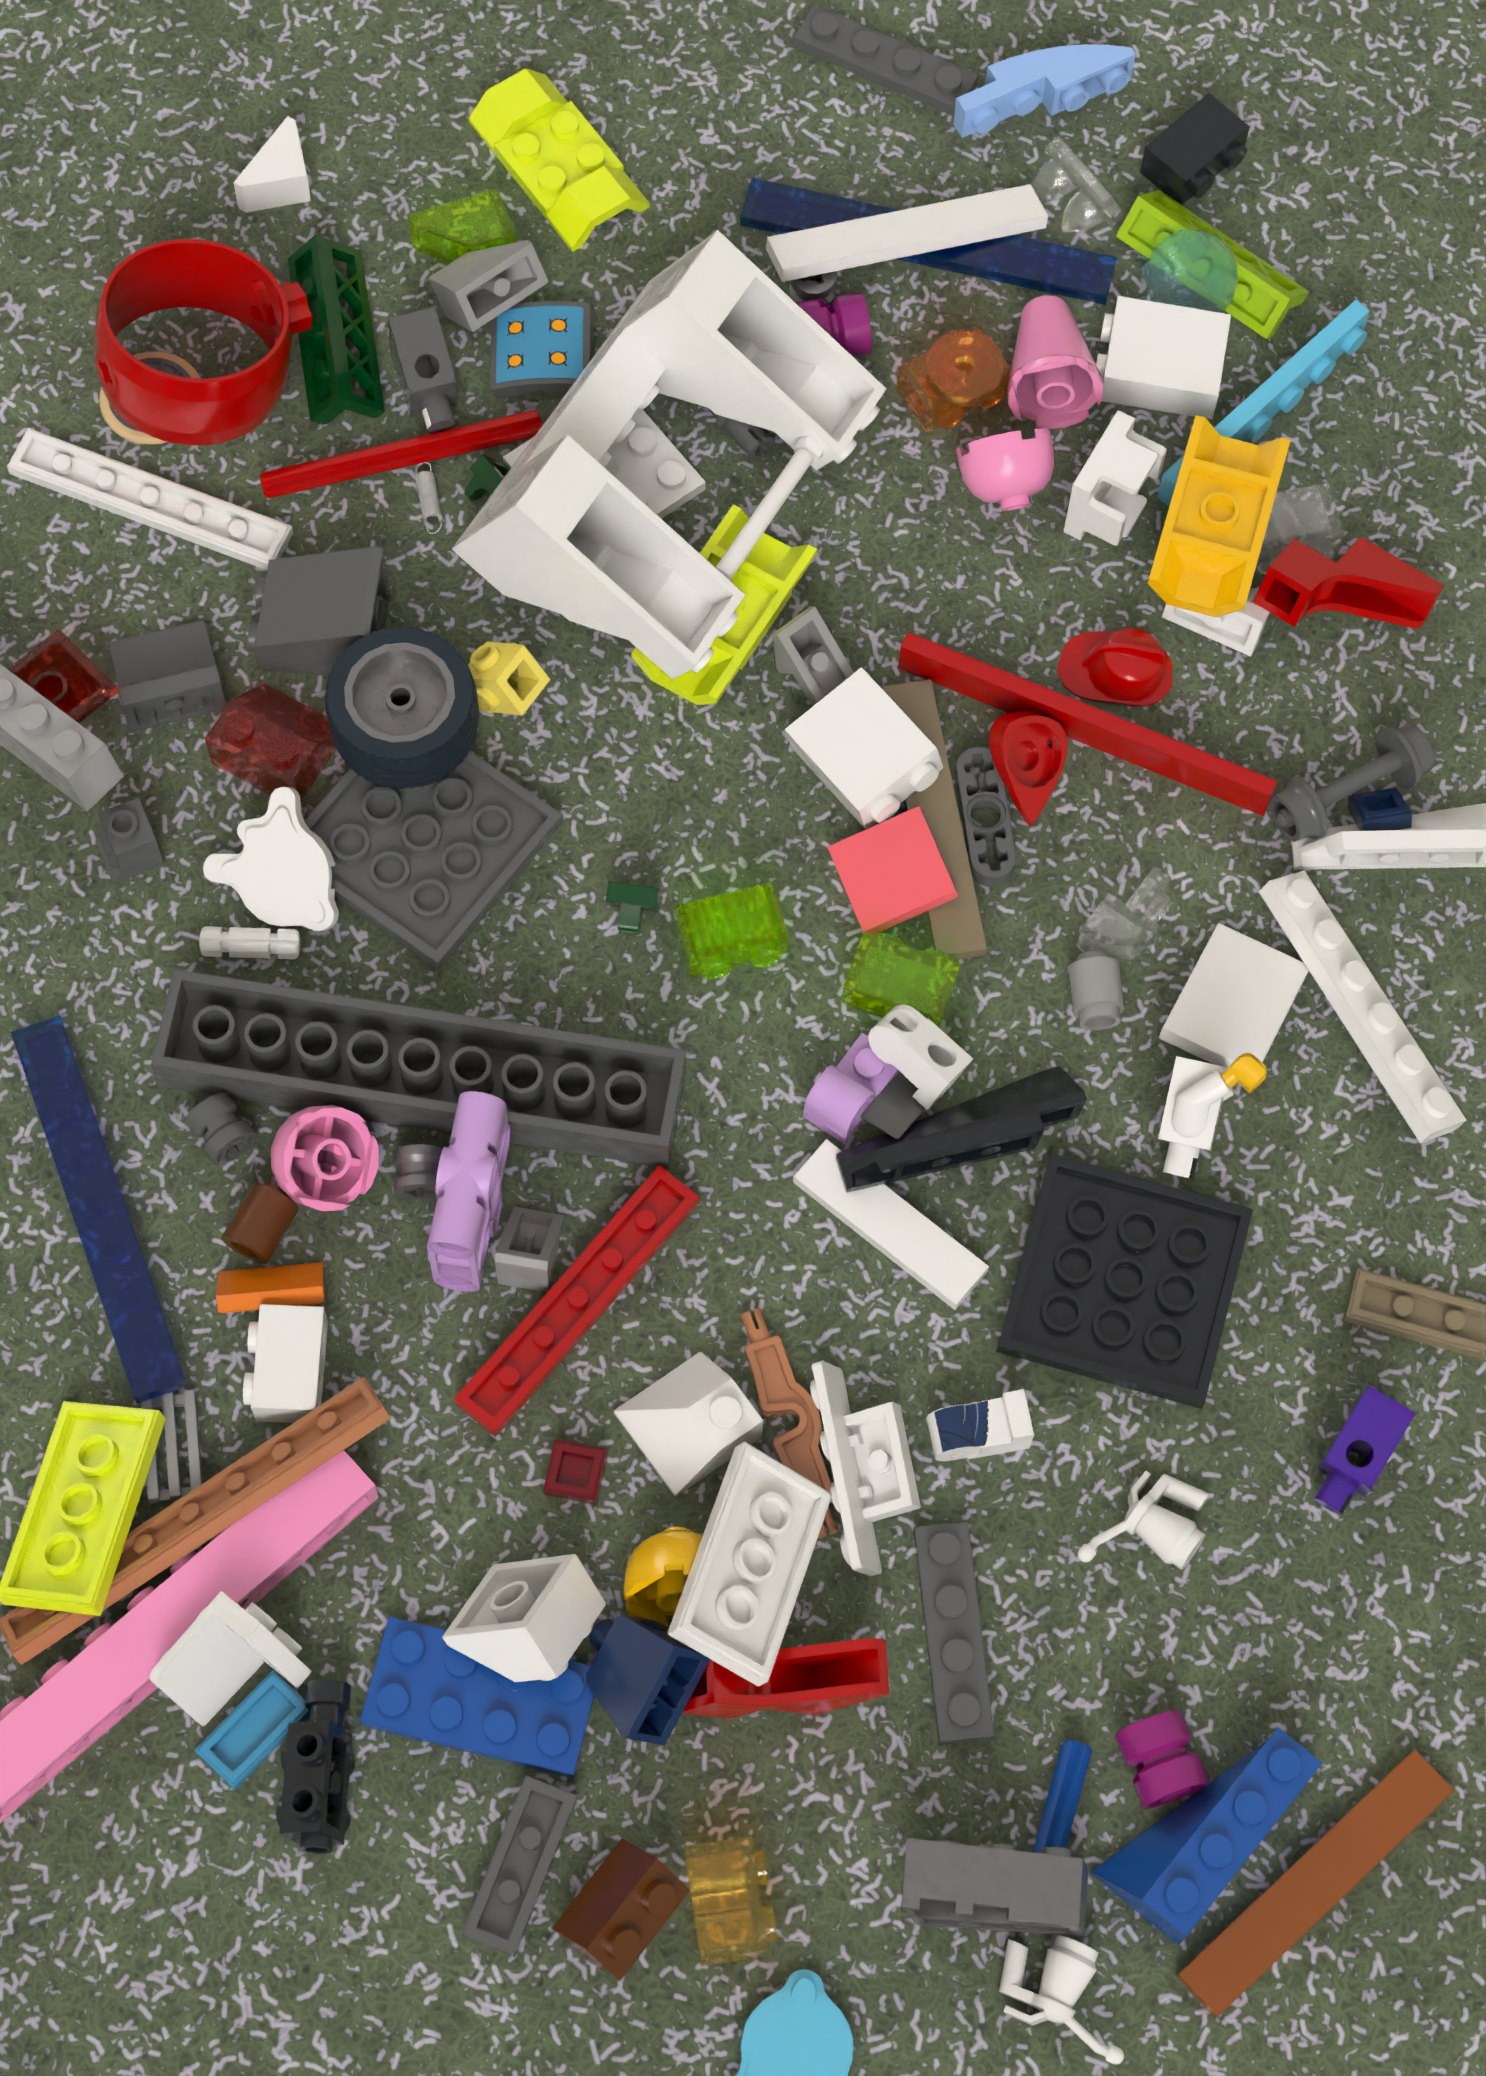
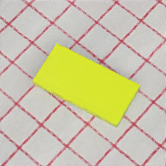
(81, 1508)

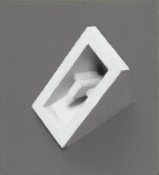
(275, 173)

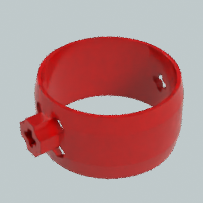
(209, 278)

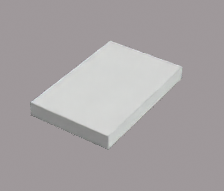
(1234, 999)

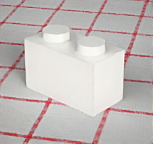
(288, 1362)

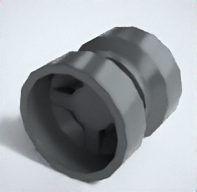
(221, 1128)

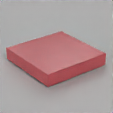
(893, 871)

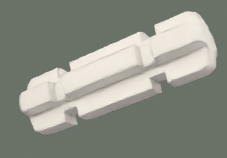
(249, 942)

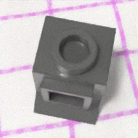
(127, 841)

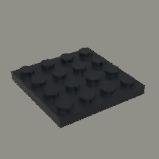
(1125, 1281)

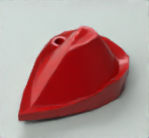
(1026, 761)

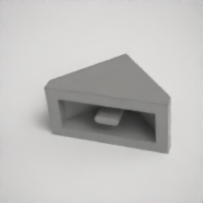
(529, 1249)

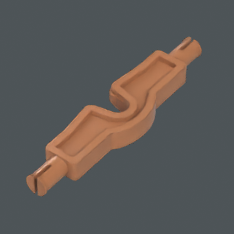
(780, 1396)

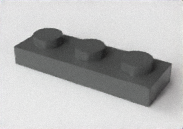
(519, 1866)

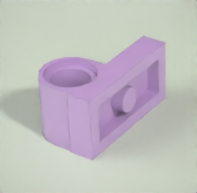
(847, 1090)

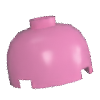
(1007, 467)
(324, 1157)

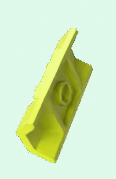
(554, 155)
(766, 581)

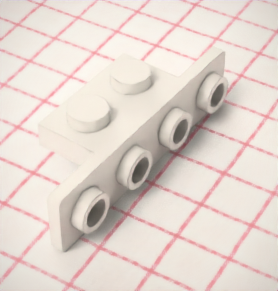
(867, 1463)

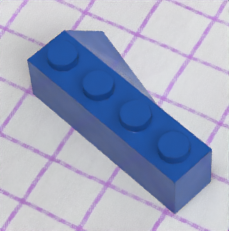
(1197, 1848)

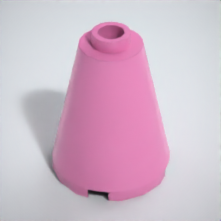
(1052, 367)

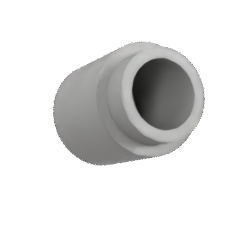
(1096, 990)

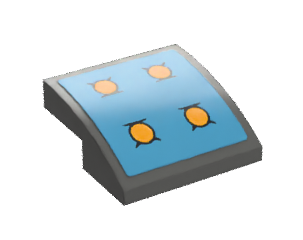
(540, 347)

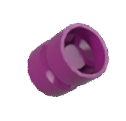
(844, 321)
(1162, 1759)

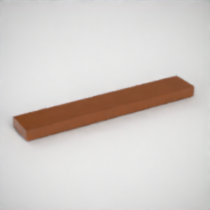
(1314, 1884)

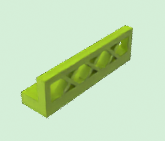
(1261, 291)

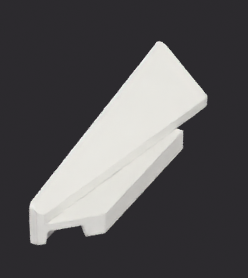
(1435, 841)

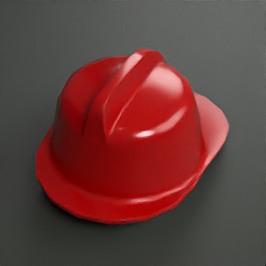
(1116, 667)

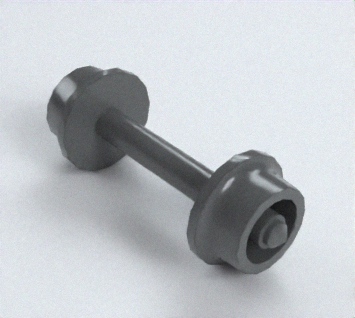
(1301, 809)

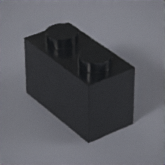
(1195, 150)

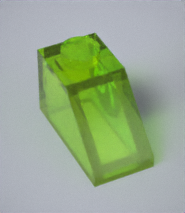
(462, 226)

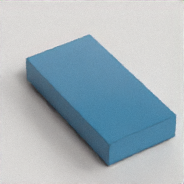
(252, 1730)

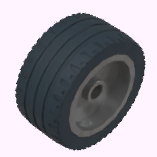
(402, 707)

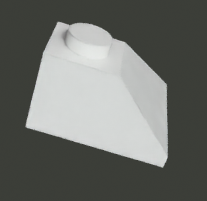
(690, 1422)

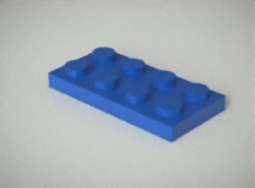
(457, 1703)

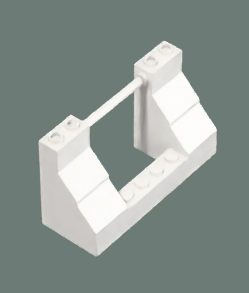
(589, 547)

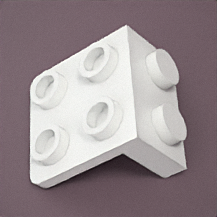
(222, 1654)

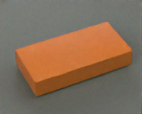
(270, 1285)

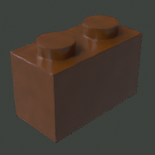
(621, 1909)

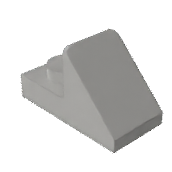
(811, 655)

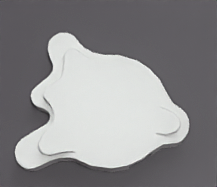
(282, 868)

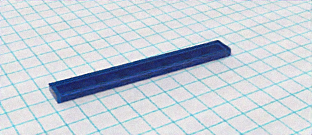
(1003, 259)
(99, 1210)

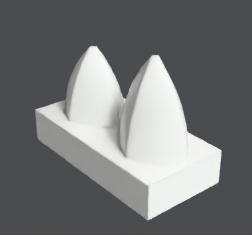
(1236, 630)

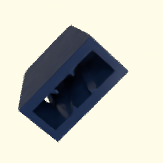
(642, 1676)

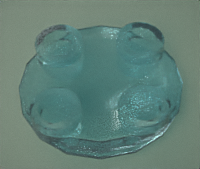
(1191, 271)

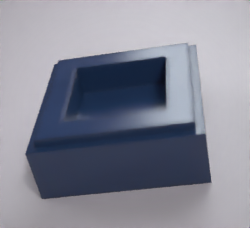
(1380, 810)

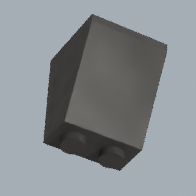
(318, 608)

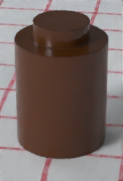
(260, 1222)

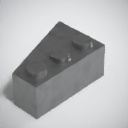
(995, 1887)

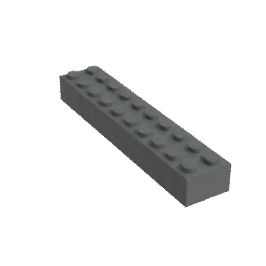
(415, 1063)

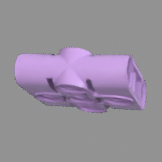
(469, 1191)

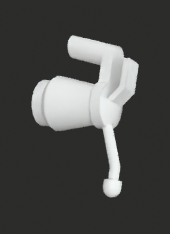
(1165, 1532)
(1064, 1977)

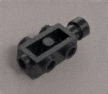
(308, 1784)

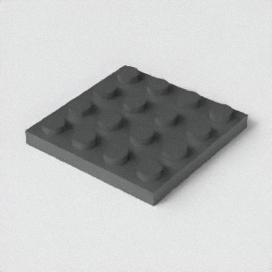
(432, 855)

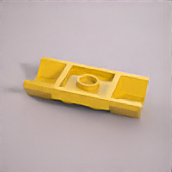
(1216, 521)

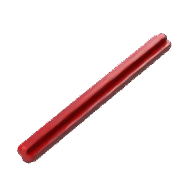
(400, 454)

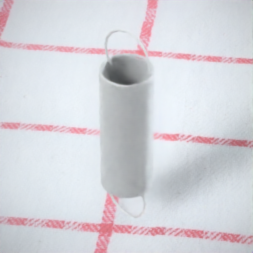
(428, 495)

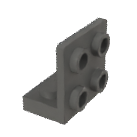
(167, 676)

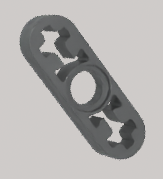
(976, 850)

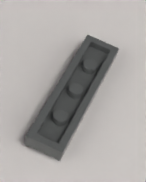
(883, 59)
(953, 1633)

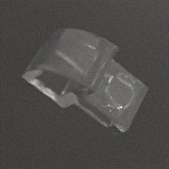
(1127, 928)

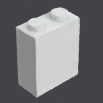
(1163, 356)
(865, 749)

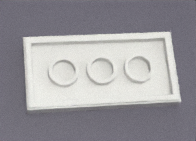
(750, 1564)

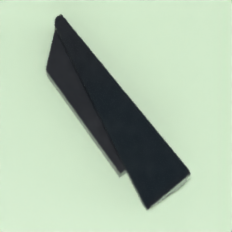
(968, 1133)

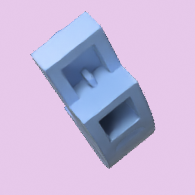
(1053, 76)

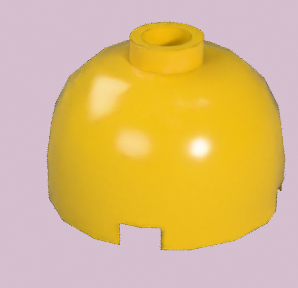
(659, 1573)

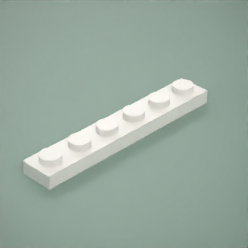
(1362, 1006)

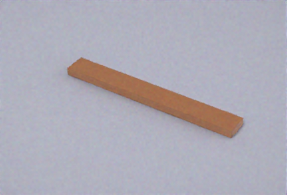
(213, 1508)

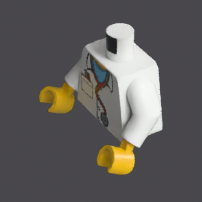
(1196, 1103)

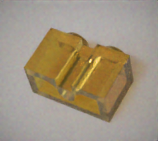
(727, 1901)

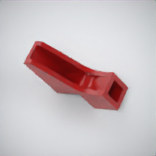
(1361, 583)
(801, 1681)

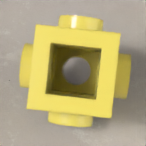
(506, 677)

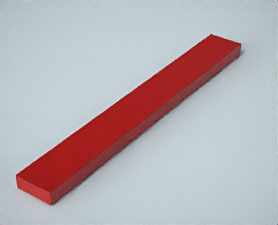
(1088, 724)

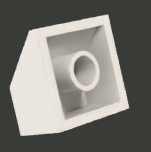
(527, 1617)

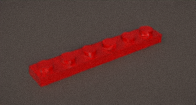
(576, 1301)

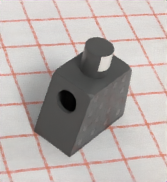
(424, 367)

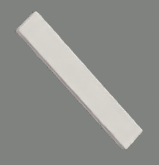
(906, 232)
(149, 499)

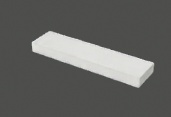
(894, 1229)

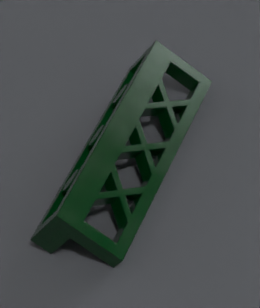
(323, 347)

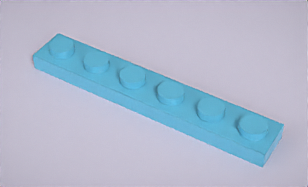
(1286, 385)

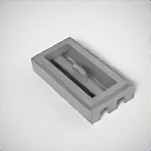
(168, 1403)

